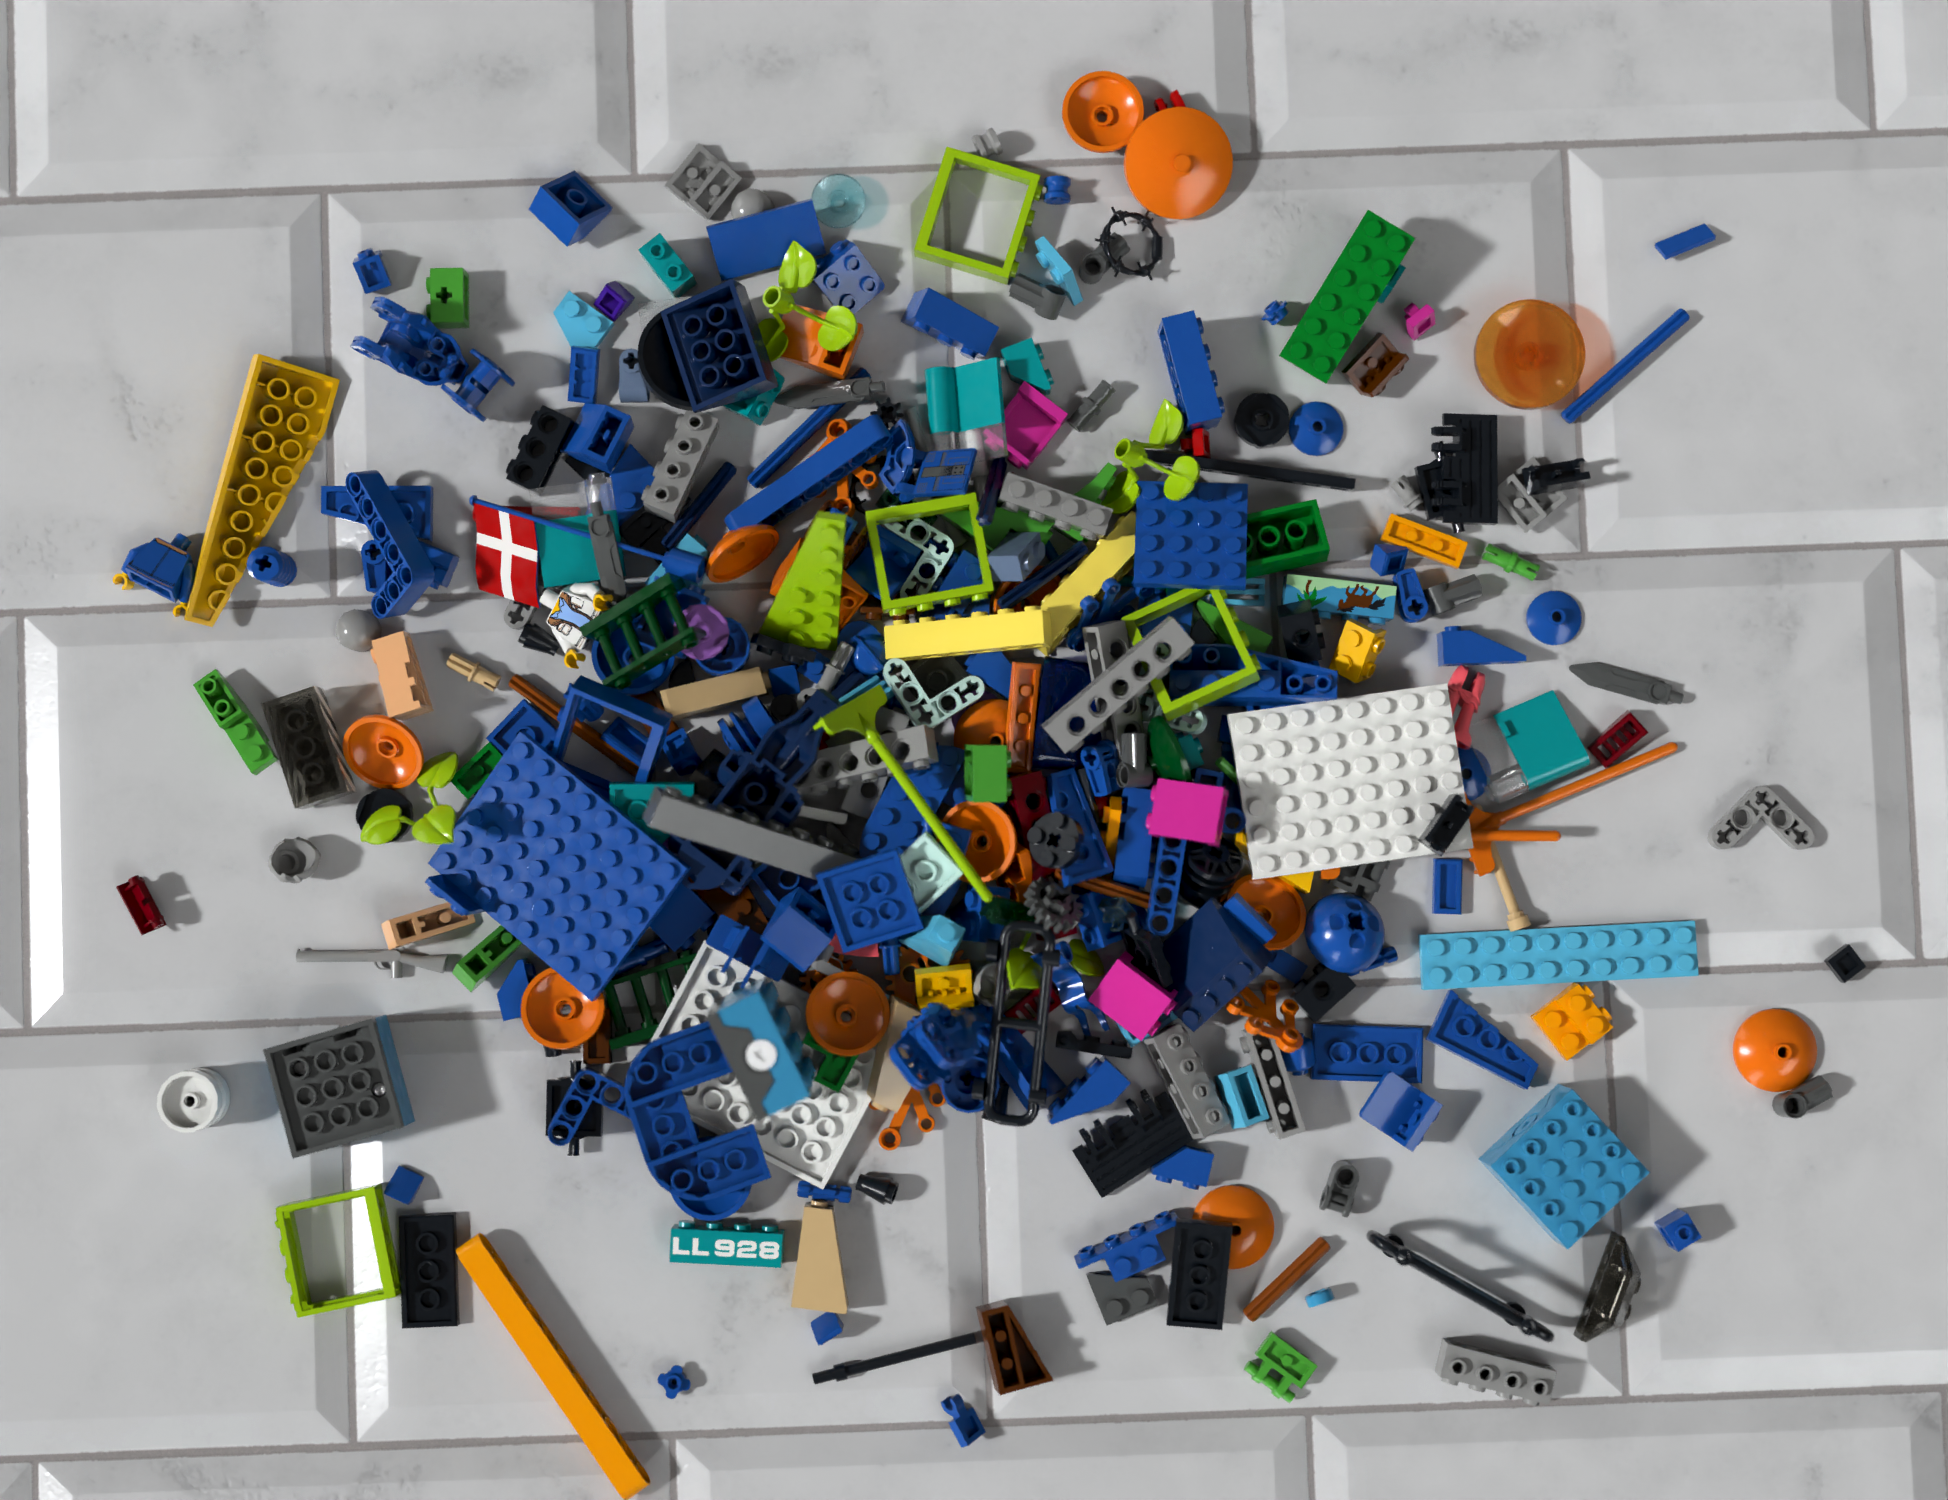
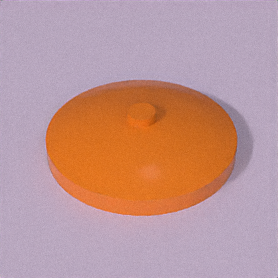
(1178, 163)

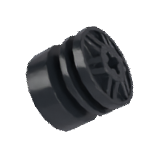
(1209, 871)

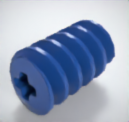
(271, 566)

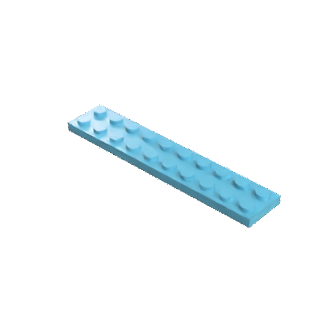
(1558, 955)

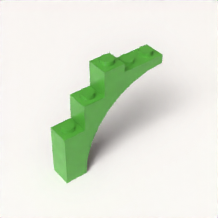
(1020, 522)

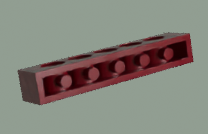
(1035, 785)

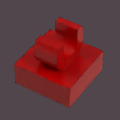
(1198, 444)

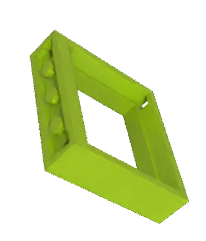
(925, 251)
(918, 510)
(1216, 689)
(382, 1237)

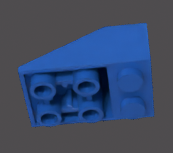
(1094, 1090)

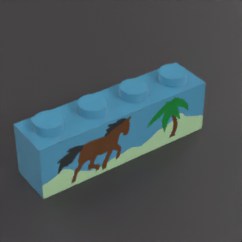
(1342, 597)

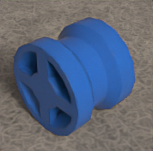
(1057, 190)

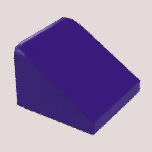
(613, 300)

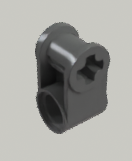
(1340, 1191)

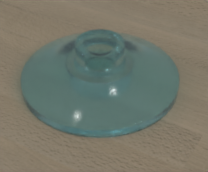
(836, 188)

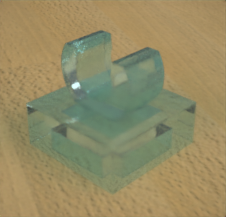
(1115, 912)

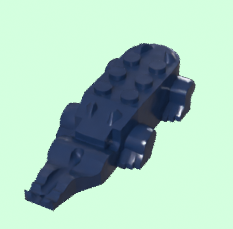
(761, 786)

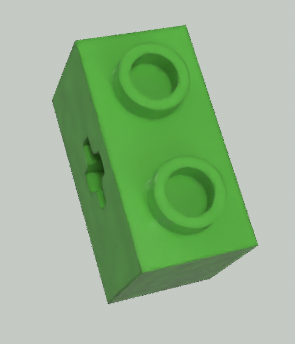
(456, 310)

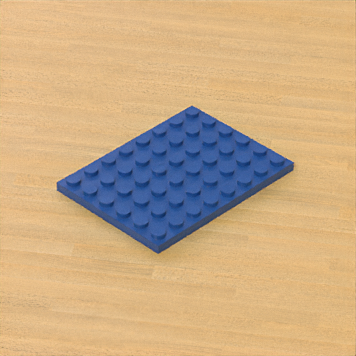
(559, 866)

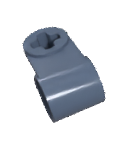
(631, 384)

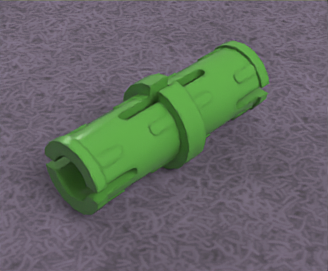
(1510, 562)

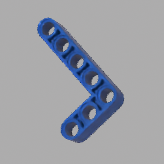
(397, 542)
(1172, 881)
(585, 1096)

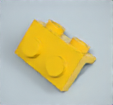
(1357, 651)
(946, 985)

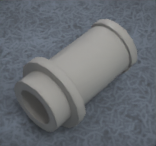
(1408, 494)

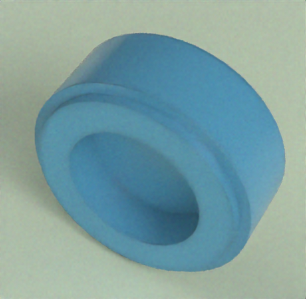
(1319, 1297)

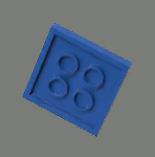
(870, 900)

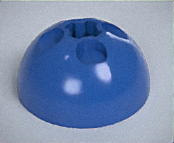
(1333, 935)

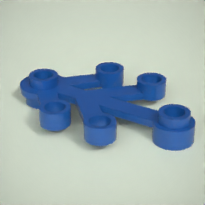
(1107, 610)

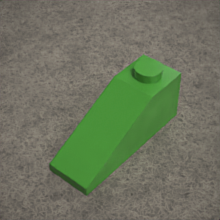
(1258, 639)
(486, 958)

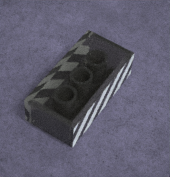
(308, 747)

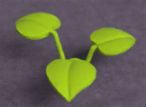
(799, 271)
(1181, 478)
(434, 827)
(1027, 974)

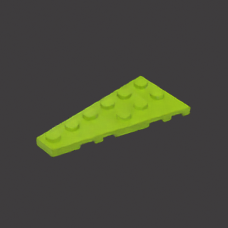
(810, 595)

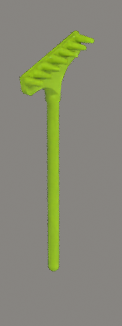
(860, 717)

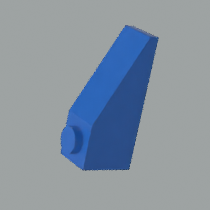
(1470, 648)

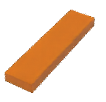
(1022, 715)

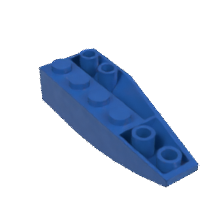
(1280, 678)

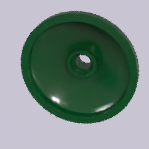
(1165, 752)

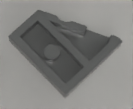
(1121, 1298)

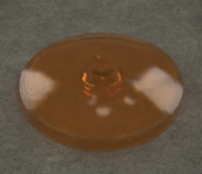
(1529, 354)

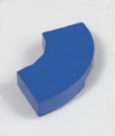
(900, 457)

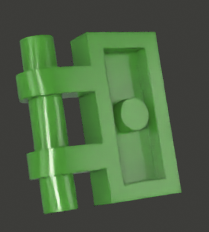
(1284, 1359)

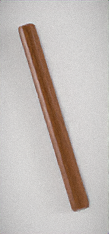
(581, 729)

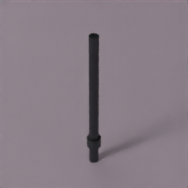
(841, 1371)

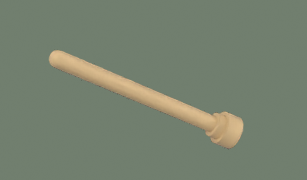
(1516, 917)

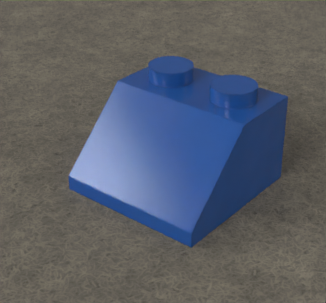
(569, 207)

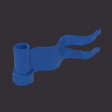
(1072, 988)

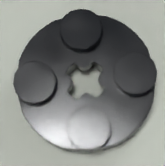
(1246, 421)
(382, 798)
(1041, 838)

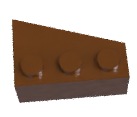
(1009, 1352)

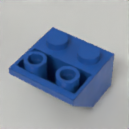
(598, 436)
(799, 929)

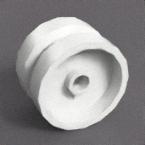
(193, 1099)

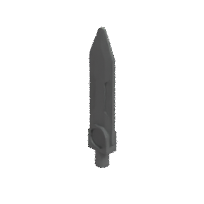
(830, 393)
(606, 554)
(1626, 683)

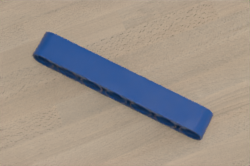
(813, 475)

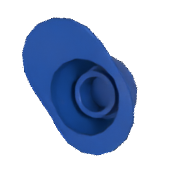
(869, 648)

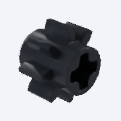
(888, 407)

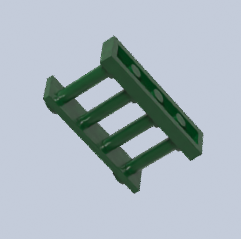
(622, 616)
(624, 1035)

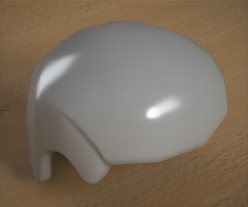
(750, 202)
(357, 630)
(984, 983)

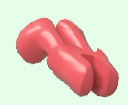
(1466, 700)

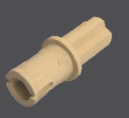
(473, 671)

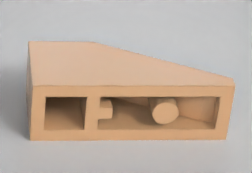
(423, 925)

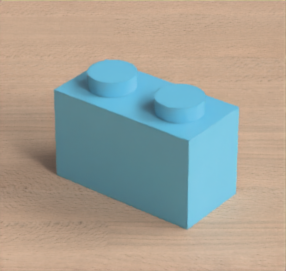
(1242, 1097)

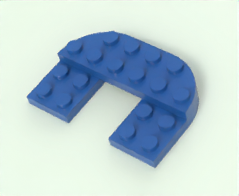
(898, 821)
(665, 1126)

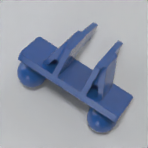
(746, 947)

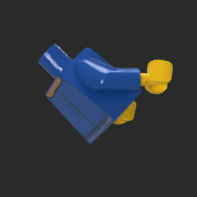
(162, 569)

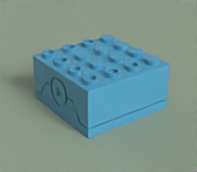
(1563, 1165)

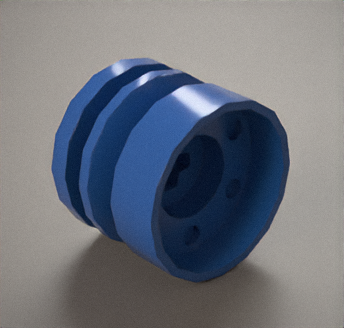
(736, 655)
(748, 732)
(959, 1090)

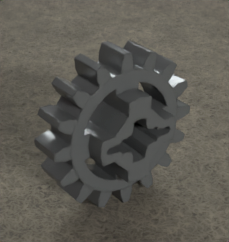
(1053, 904)

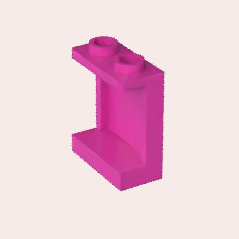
(1030, 425)
(1187, 811)
(1132, 998)

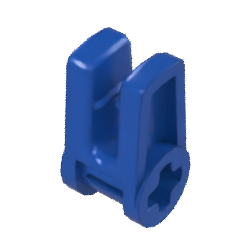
(375, 569)
(1409, 593)
(1101, 768)

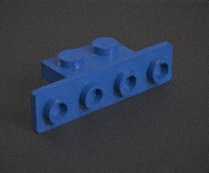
(1130, 1251)

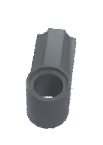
(1117, 246)
(1045, 298)
(1448, 595)
(1134, 769)
(1803, 1096)

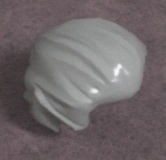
(294, 860)

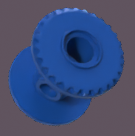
(478, 385)

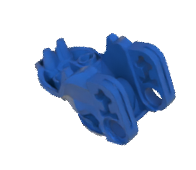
(413, 346)
(934, 1036)

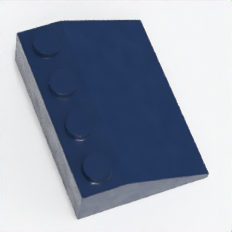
(719, 347)
(1211, 962)

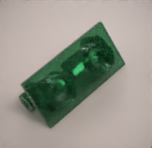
(1005, 910)

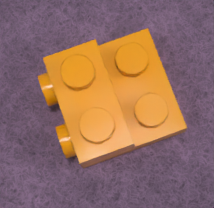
(1572, 1020)

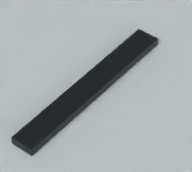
(1258, 471)

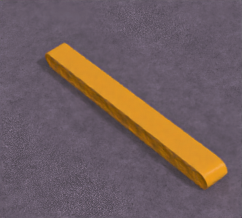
(553, 1366)

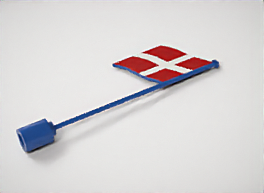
(510, 553)

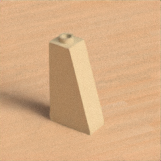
(715, 693)
(887, 1084)
(819, 1266)

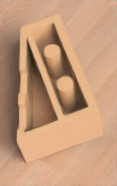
(400, 676)

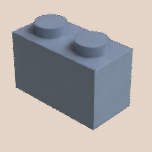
(1016, 556)

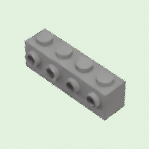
(680, 465)
(1054, 506)
(1187, 1081)
(1274, 1084)
(1495, 1371)

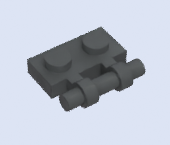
(1351, 877)

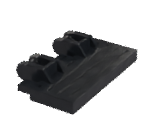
(1471, 469)
(1134, 1145)

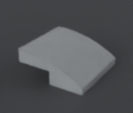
(703, 182)
(1526, 509)

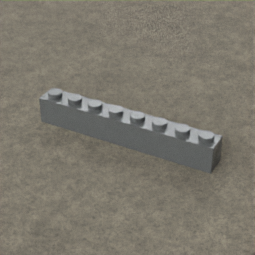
(744, 833)

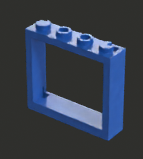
(621, 703)

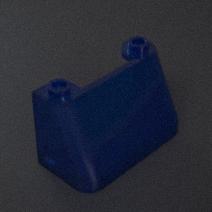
(1059, 684)

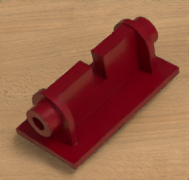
(141, 905)

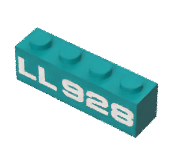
(727, 1245)

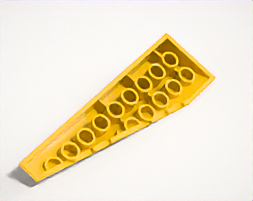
(271, 441)

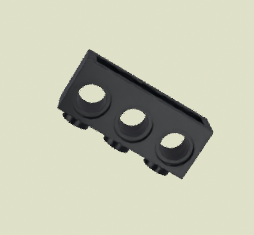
(544, 464)

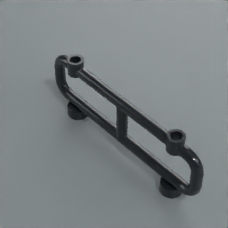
(985, 1088)
(1511, 1312)

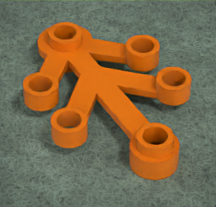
(843, 485)
(1284, 1033)
(914, 1097)

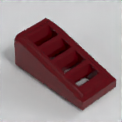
(1610, 732)
(1029, 998)

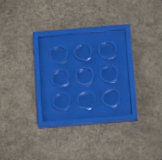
(1191, 540)

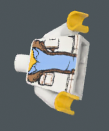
(571, 610)

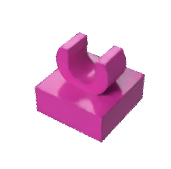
(1418, 320)

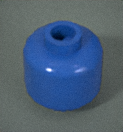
(1301, 1059)

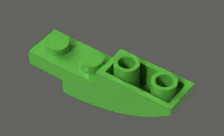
(237, 721)

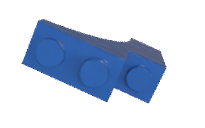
(990, 667)

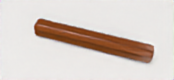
(1114, 890)
(1286, 1279)

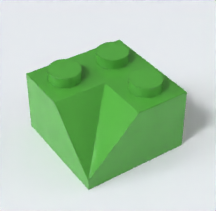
(986, 772)

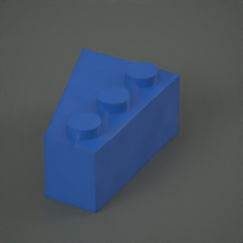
(950, 323)
(1134, 843)

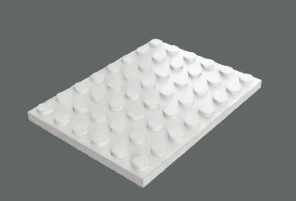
(1345, 779)
(799, 1138)

